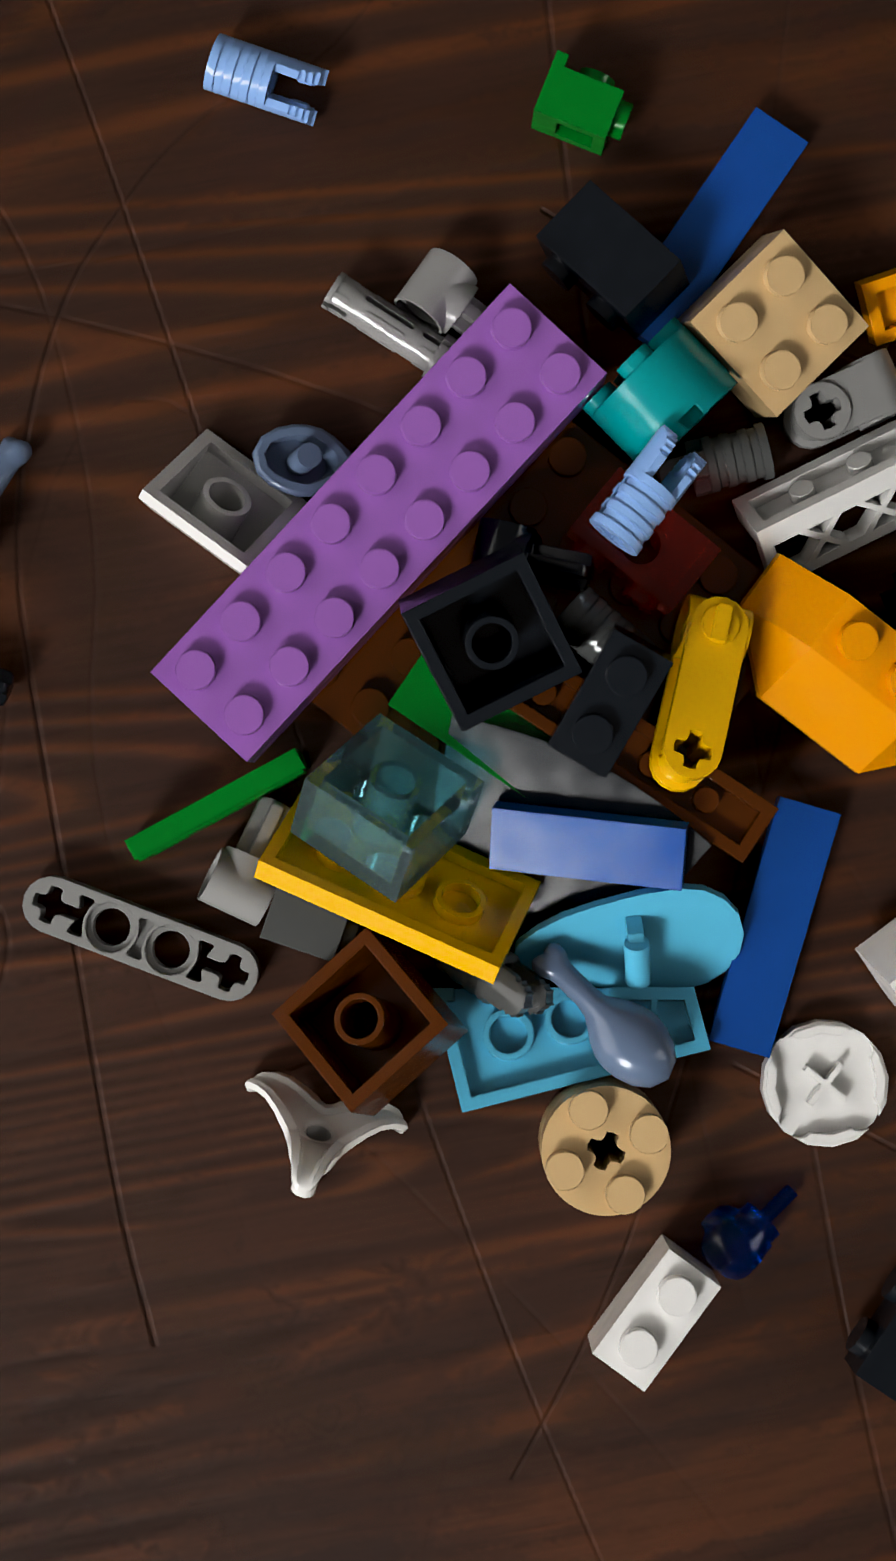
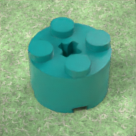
(660, 387)

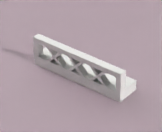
(818, 493)

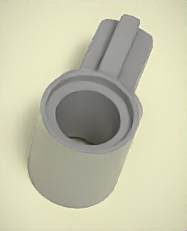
(441, 293)
(231, 878)

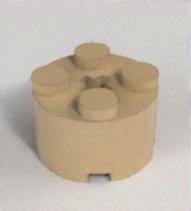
(619, 1179)

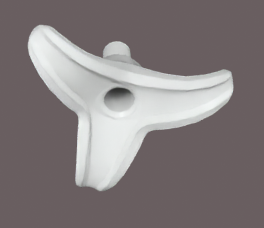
(315, 1130)

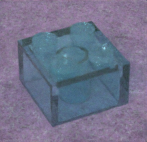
(386, 807)

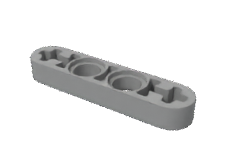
(144, 930)

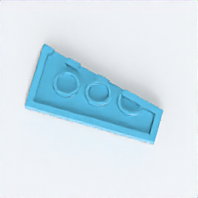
(538, 1053)

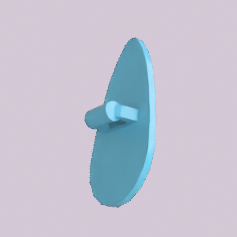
(644, 937)

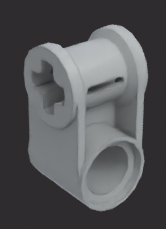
(851, 397)

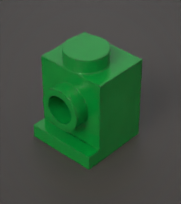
(580, 106)

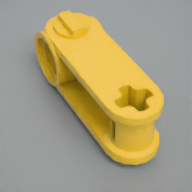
(699, 690)

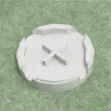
(824, 1082)

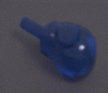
(741, 1238)

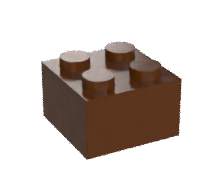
(369, 1022)

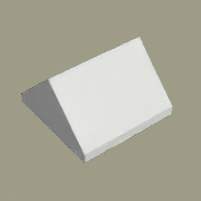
(220, 501)

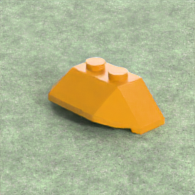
(824, 664)

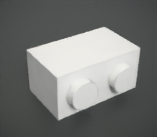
(653, 1312)

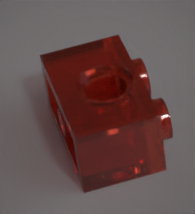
(662, 583)

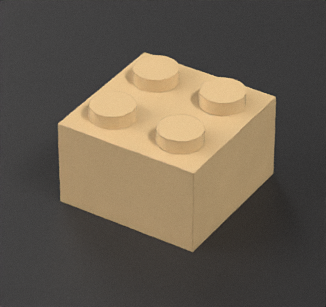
(773, 323)

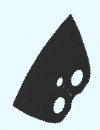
(557, 782)

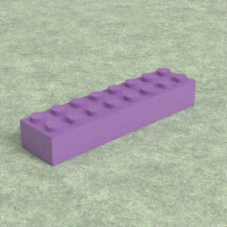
(380, 524)

